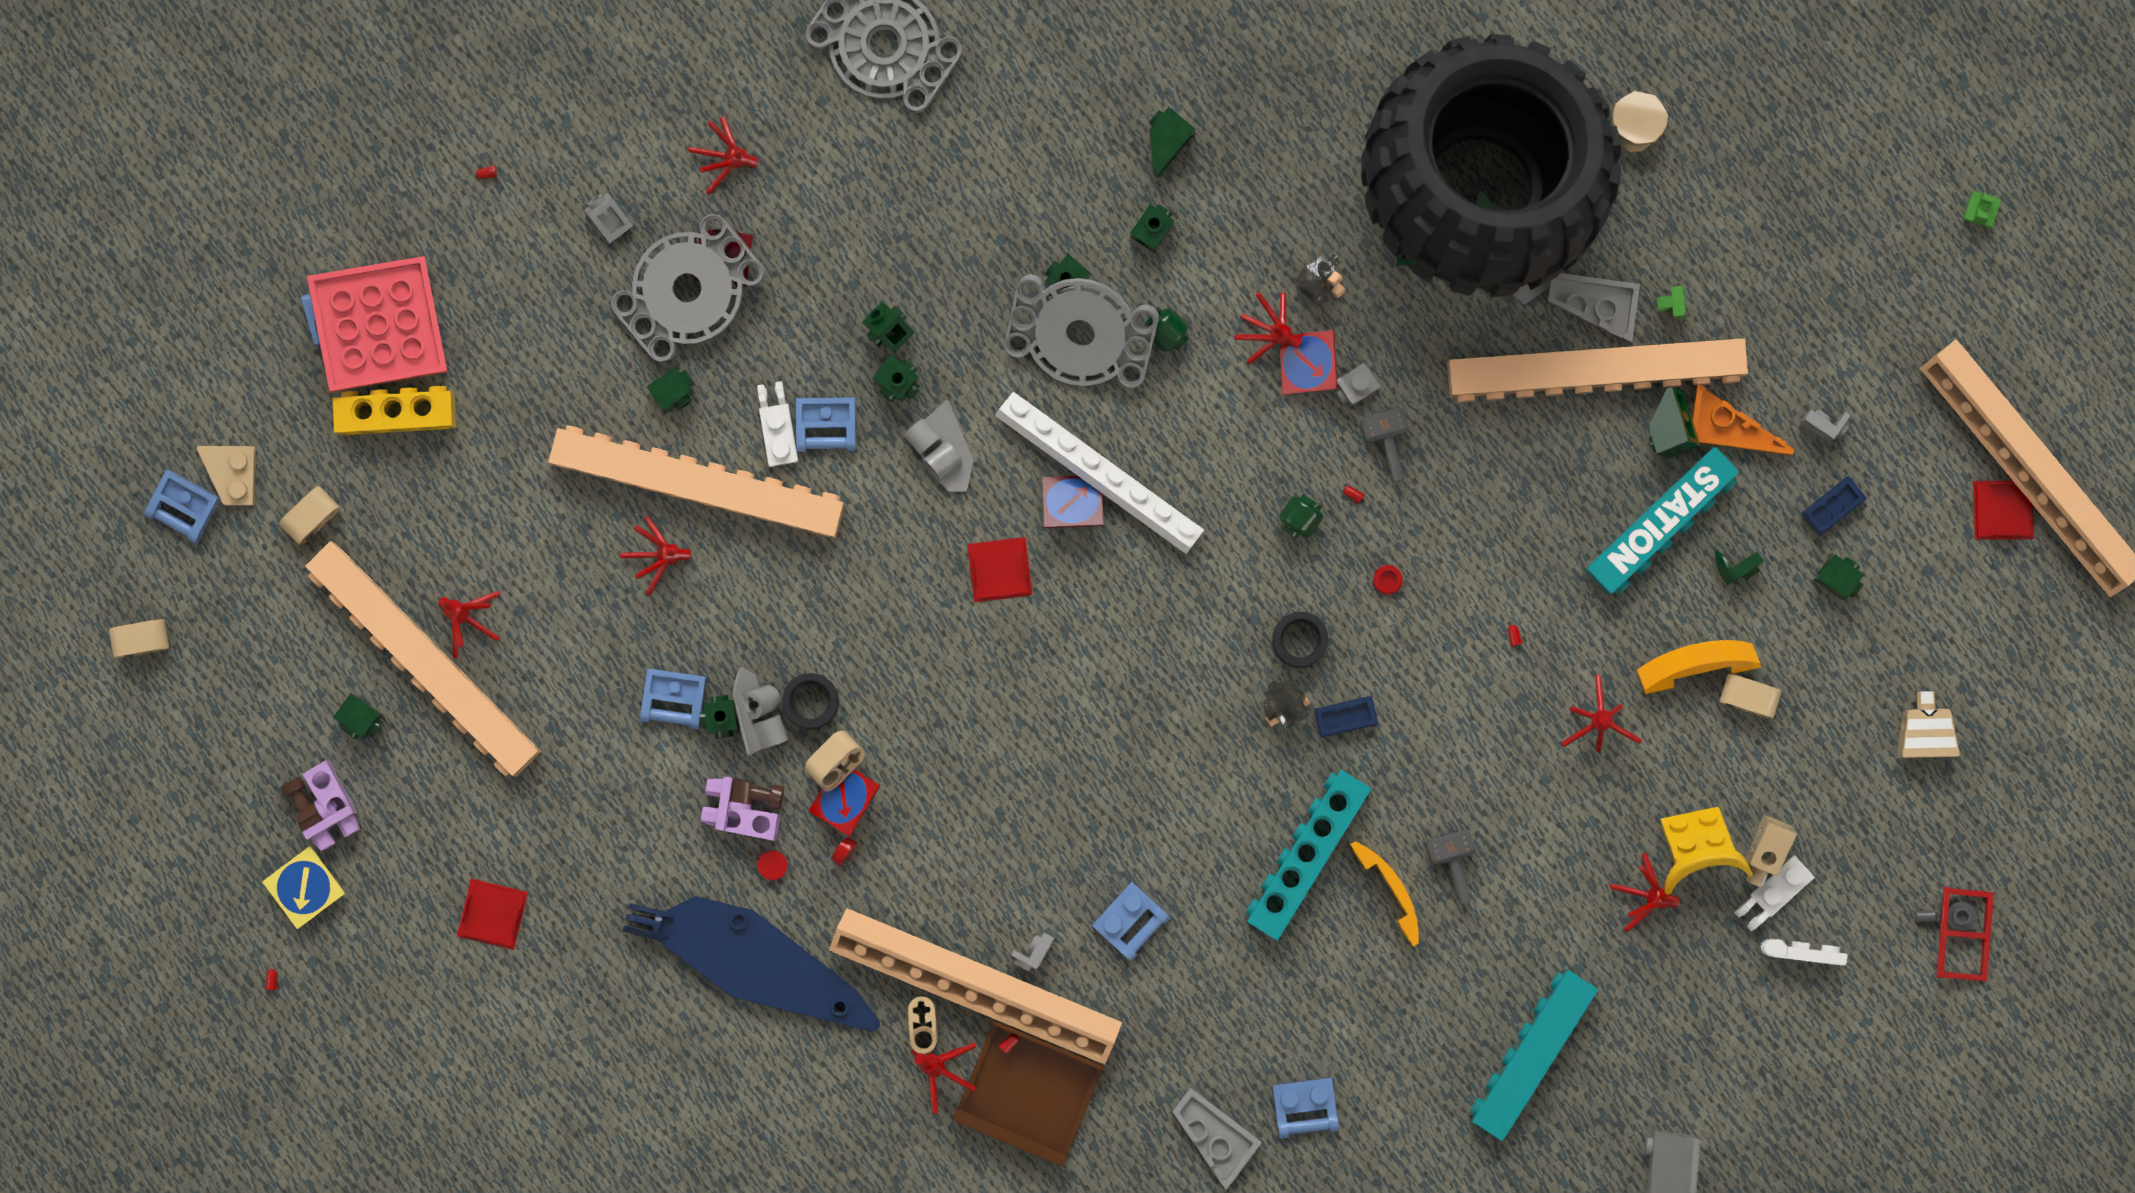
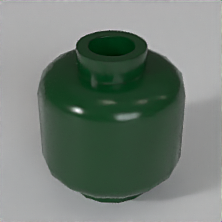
(1170, 330)
(1301, 516)

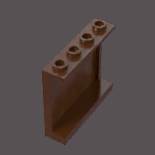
(1030, 1094)

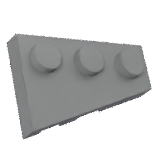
(1598, 301)
(1217, 1136)

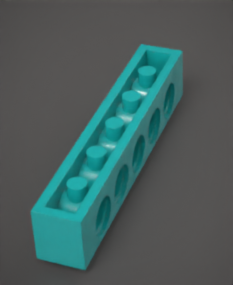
(1354, 794)

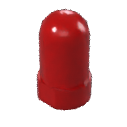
(488, 172)
(1353, 494)
(1514, 636)
(271, 980)
(1009, 1043)

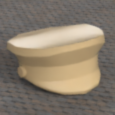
(1639, 120)

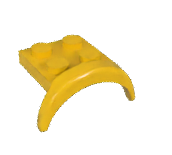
(1699, 842)

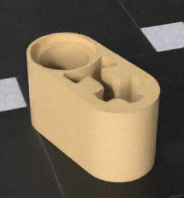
(309, 515)
(139, 638)
(1750, 696)
(834, 760)
(915, 1017)

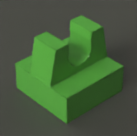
(1981, 209)
(1674, 303)

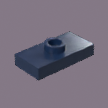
(1833, 505)
(1345, 716)

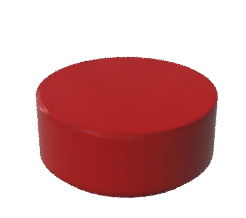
(1387, 579)
(844, 851)
(772, 865)

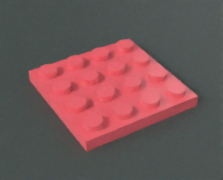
(376, 324)

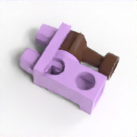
(330, 808)
(735, 808)

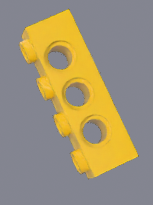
(440, 417)

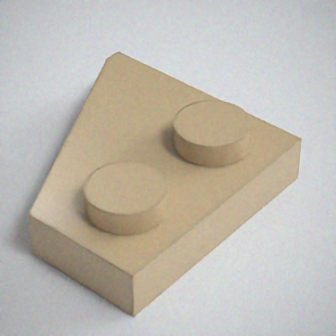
(231, 472)

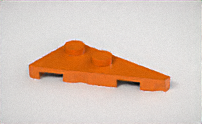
(1724, 426)

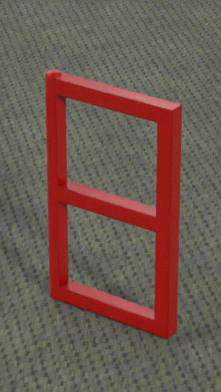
(1985, 935)

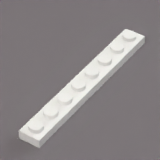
(1099, 472)

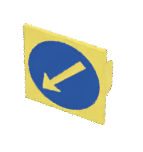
(303, 887)

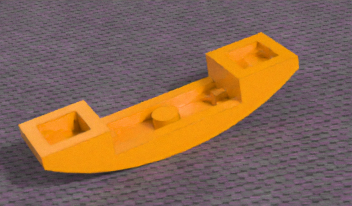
(1697, 659)
(1408, 922)

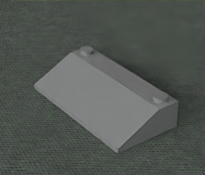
(1672, 1162)

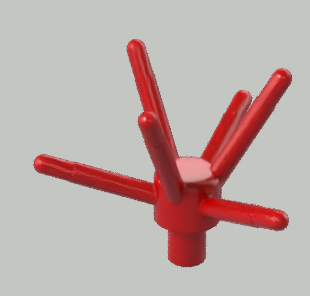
(733, 157)
(1279, 331)
(666, 554)
(459, 613)
(1600, 720)
(1655, 896)
(935, 1066)

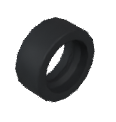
(1285, 656)
(794, 685)

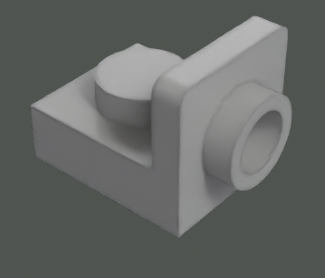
(608, 217)
(1356, 385)
(1820, 424)
(1038, 948)

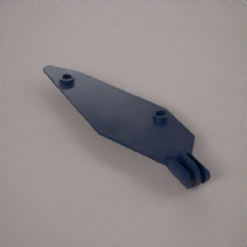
(752, 960)

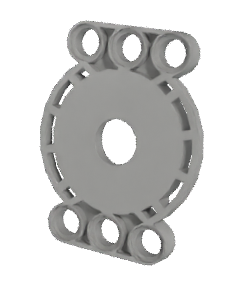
(904, 67)
(717, 292)
(1091, 304)

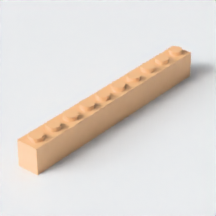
(1597, 368)
(2032, 467)
(697, 483)
(423, 659)
(975, 986)

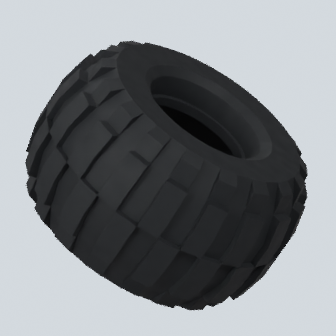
(1504, 98)

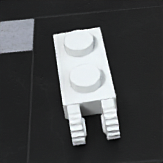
(777, 428)
(1776, 891)
(1802, 951)

